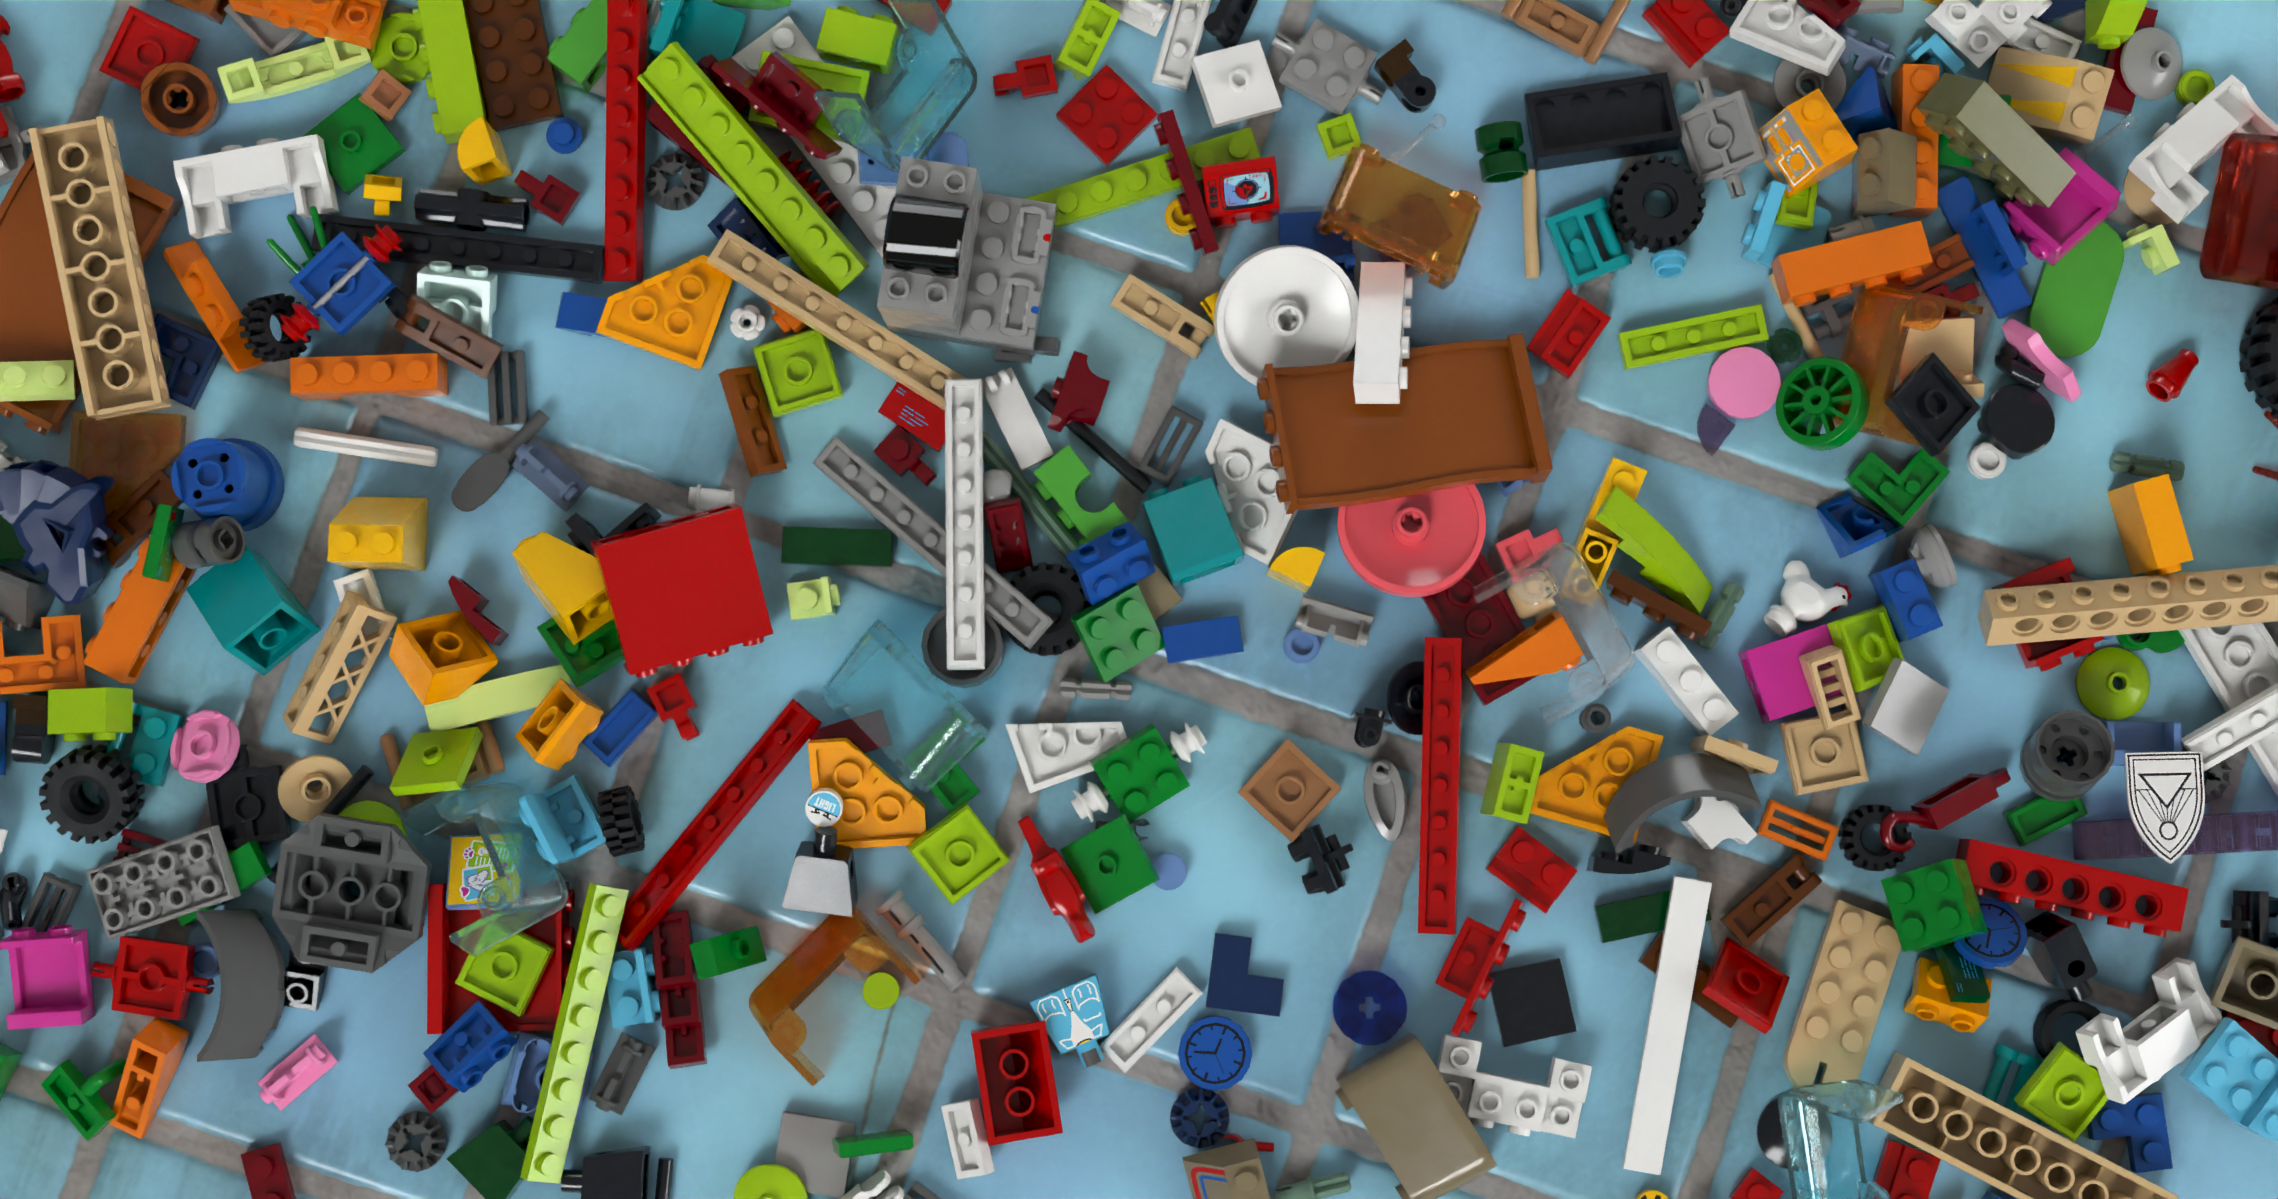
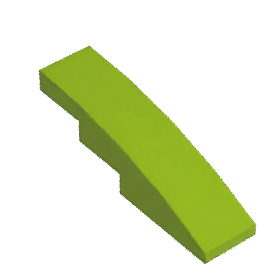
(1658, 552)

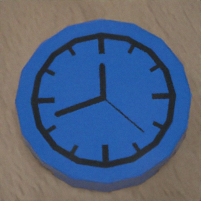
(2001, 943)
(1215, 1053)

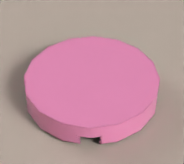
(1743, 383)
(205, 746)

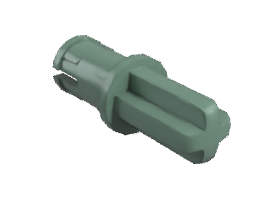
(1316, 1188)

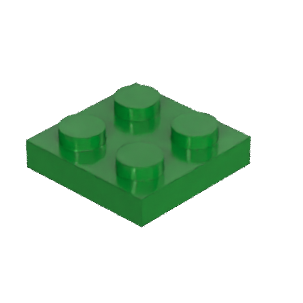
(1118, 632)

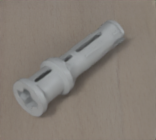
(911, 927)

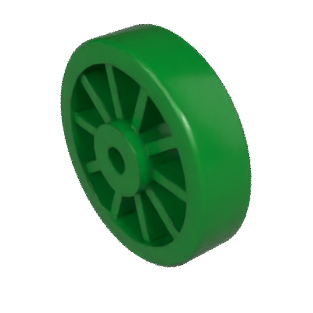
(1822, 403)

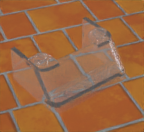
(1564, 576)

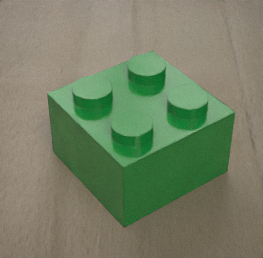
(1934, 905)

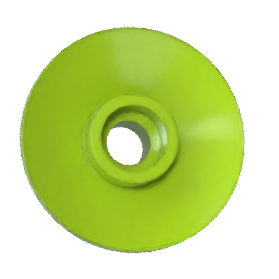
(2096, 687)
(770, 1182)

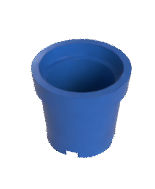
(250, 470)

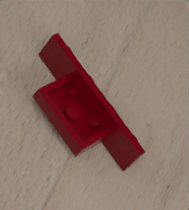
(783, 95)

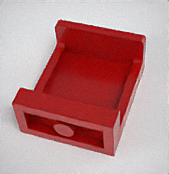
(2048, 653)

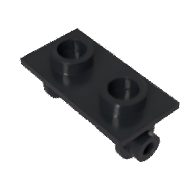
(1369, 726)

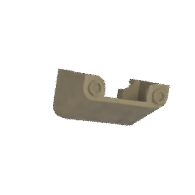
(1415, 1120)

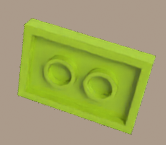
(826, 75)

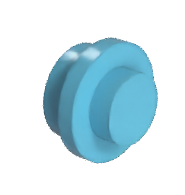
(1668, 262)

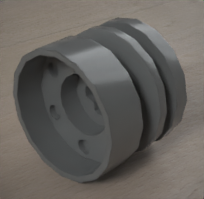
(2076, 739)

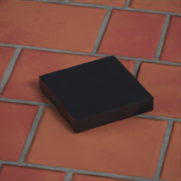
(1932, 404)
(1531, 1002)

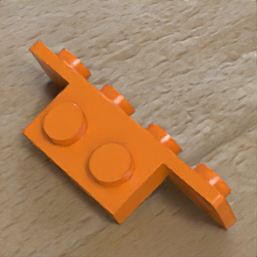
(211, 302)

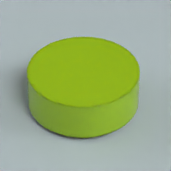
(2194, 87)
(881, 990)

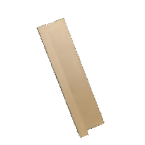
(326, 663)

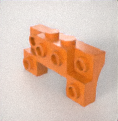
(342, 20)

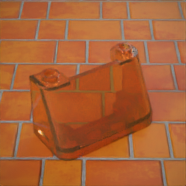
(1400, 214)

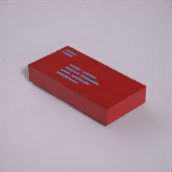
(915, 416)

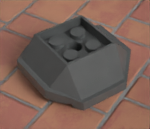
(322, 915)

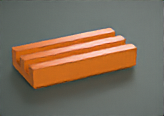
(1768, 818)

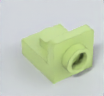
(2156, 247)
(813, 598)

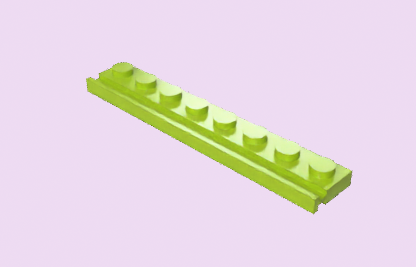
(752, 170)

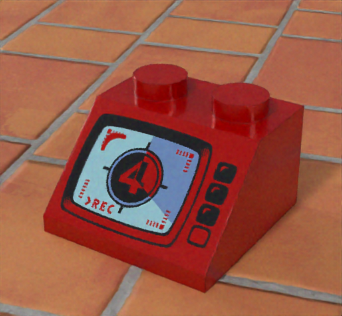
(1240, 192)

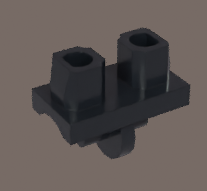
(1326, 856)
(2251, 917)

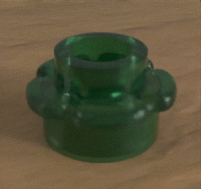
(1793, 343)

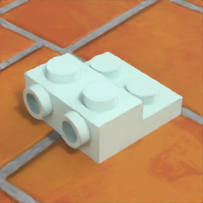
(460, 293)

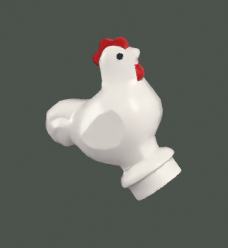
(1803, 600)

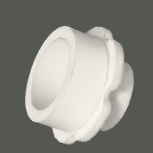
(747, 332)

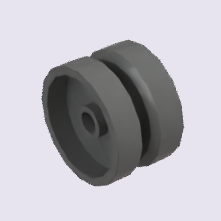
(935, 653)

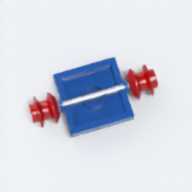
(342, 283)

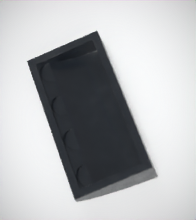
(1602, 121)

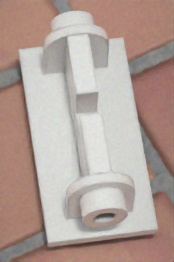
(1142, 14)

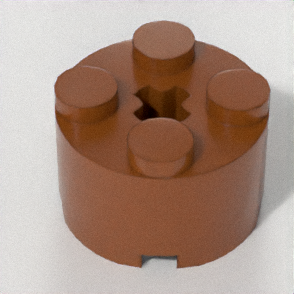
(159, 101)

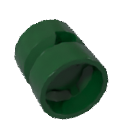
(1502, 164)

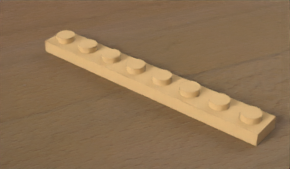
(832, 317)

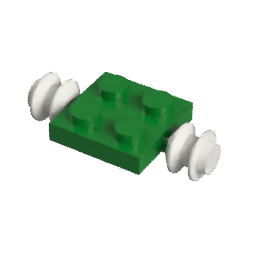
(1139, 772)

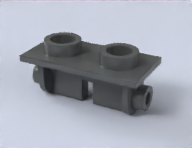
(621, 1074)

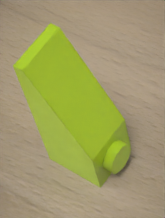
(2111, 21)

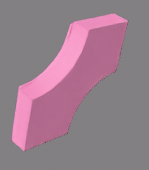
(2058, 376)

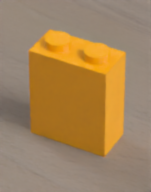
(2151, 526)

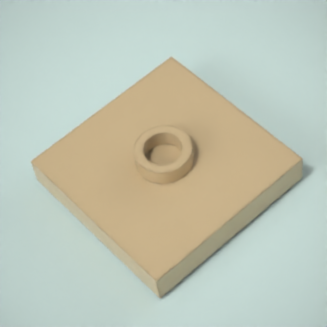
(1734, 752)
(1821, 757)

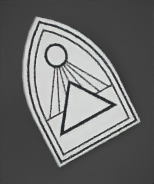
(2165, 799)

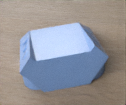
(527, 1073)

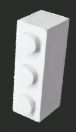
(1685, 682)

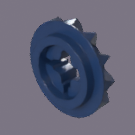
(1213, 1106)

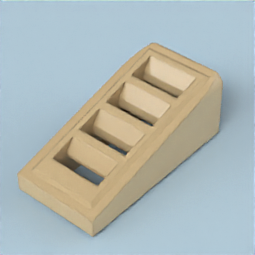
(1818, 690)

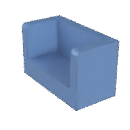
(2143, 737)

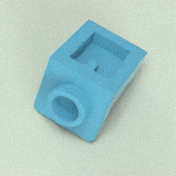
(1934, 52)

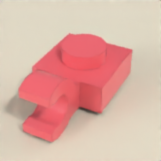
(1522, 546)

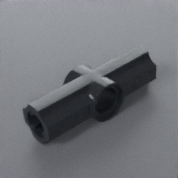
(472, 209)

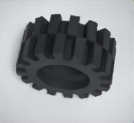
(259, 332)
(621, 821)
(1853, 844)

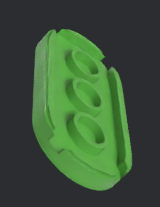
(2077, 293)

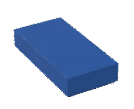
(621, 727)

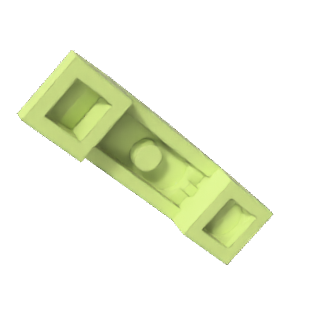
(291, 71)
(494, 699)

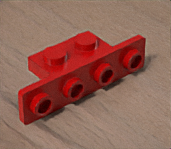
(1472, 961)

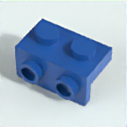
(1111, 562)

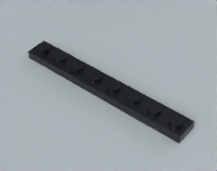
(466, 248)

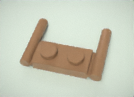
(1566, 26)
(485, 763)

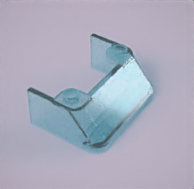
(922, 99)
(526, 885)
(1825, 1140)

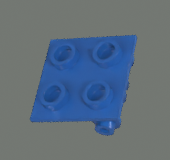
(1298, 230)

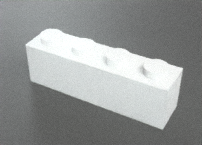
(1381, 333)

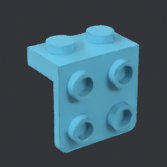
(1768, 240)
(562, 821)

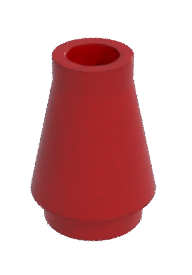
(2170, 377)

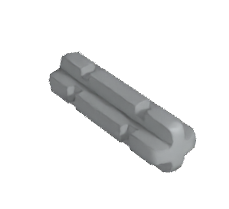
(1095, 689)

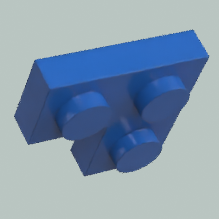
(2143, 1125)

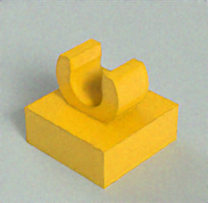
(383, 190)

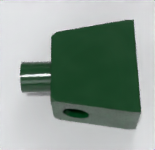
(495, 1159)

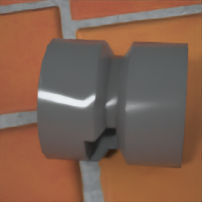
(209, 542)

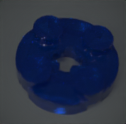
(1384, 1022)

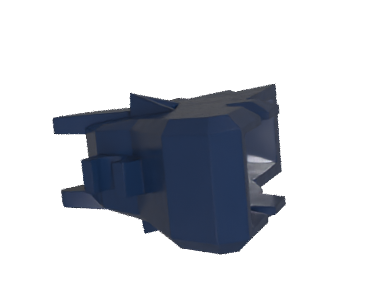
(58, 524)

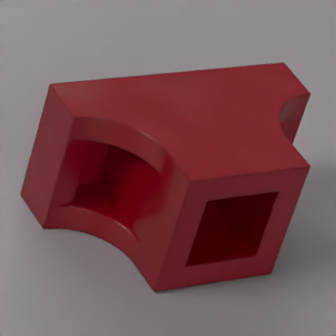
(1077, 394)

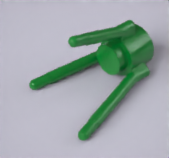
(302, 240)

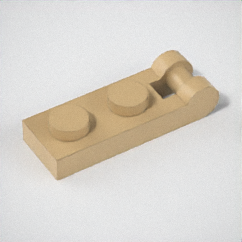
(1161, 315)

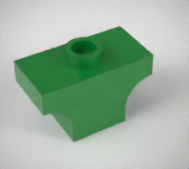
(728, 952)

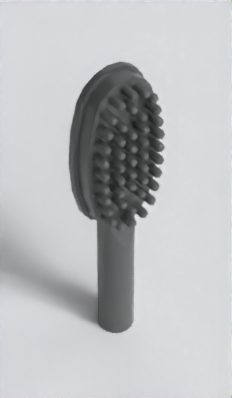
(491, 470)

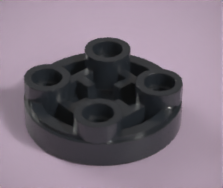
(2017, 420)

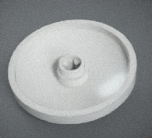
(1285, 311)

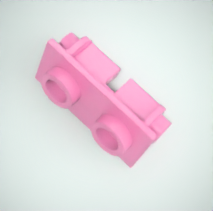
(296, 1073)

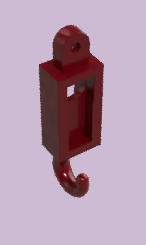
(1945, 806)

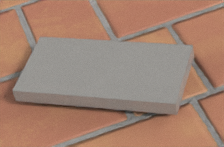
(163, 883)

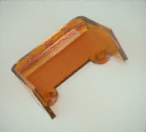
(1877, 344)
(807, 968)

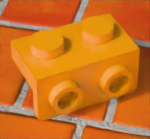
(1932, 1002)

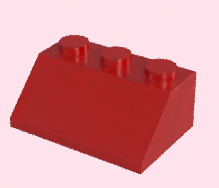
(1016, 1082)

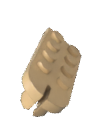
(1842, 996)

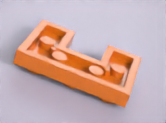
(56, 668)

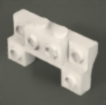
(1981, 30)
(2192, 140)
(254, 173)
(2156, 1039)
(1512, 1100)

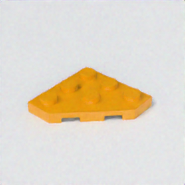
(670, 312)
(1585, 783)
(875, 804)

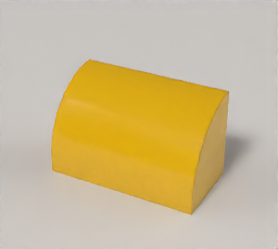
(482, 153)
(1297, 567)

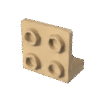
(1952, 344)

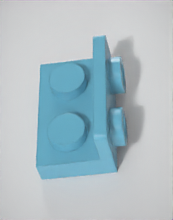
(632, 988)

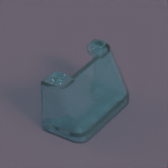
(903, 708)

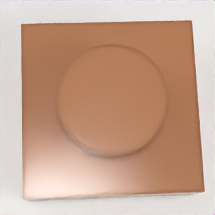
(385, 95)

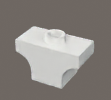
(1715, 821)

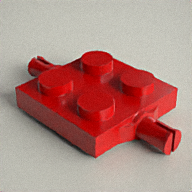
(153, 977)

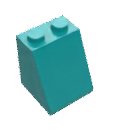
(1192, 530)
(252, 611)

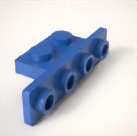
(1988, 244)

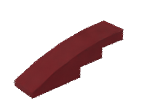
(679, 991)

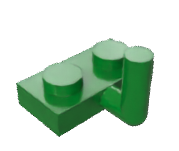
(79, 1096)

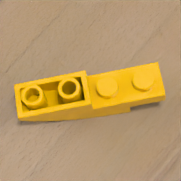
(1594, 539)

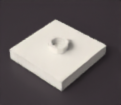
(1235, 83)

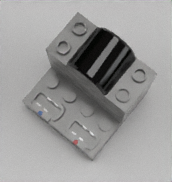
(964, 259)

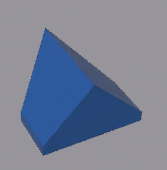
(1866, 106)
(1853, 524)

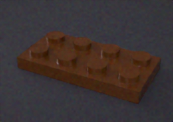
(513, 62)

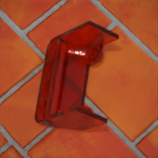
(2243, 214)

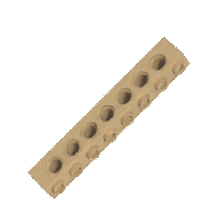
(2129, 605)

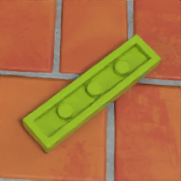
(1692, 337)

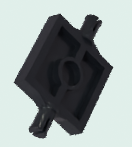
(248, 804)

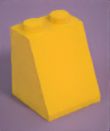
(380, 534)
(565, 583)

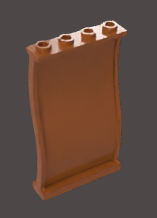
(30, 290)
(1459, 423)

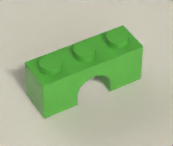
(1061, 480)

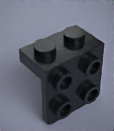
(584, 531)

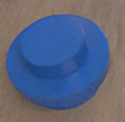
(564, 135)

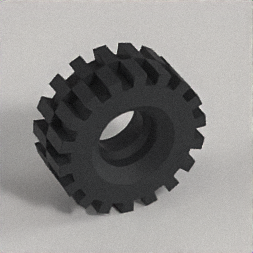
(1647, 229)
(1066, 588)
(71, 806)

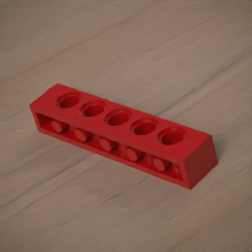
(2164, 901)

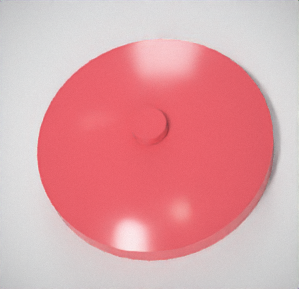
(1414, 541)

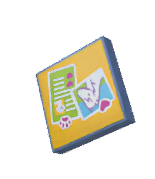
(468, 871)

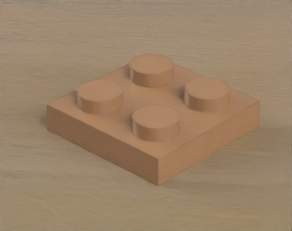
(1289, 790)

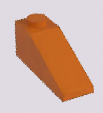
(1534, 652)
(147, 1075)

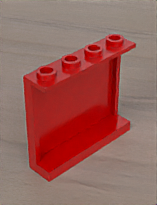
(683, 589)
(445, 960)

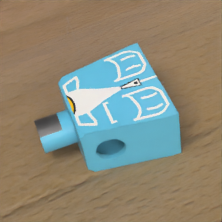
(1075, 1018)

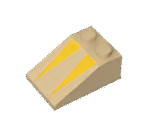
(2052, 92)

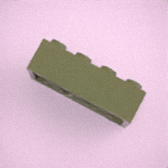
(1995, 140)

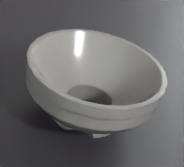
(1932, 557)

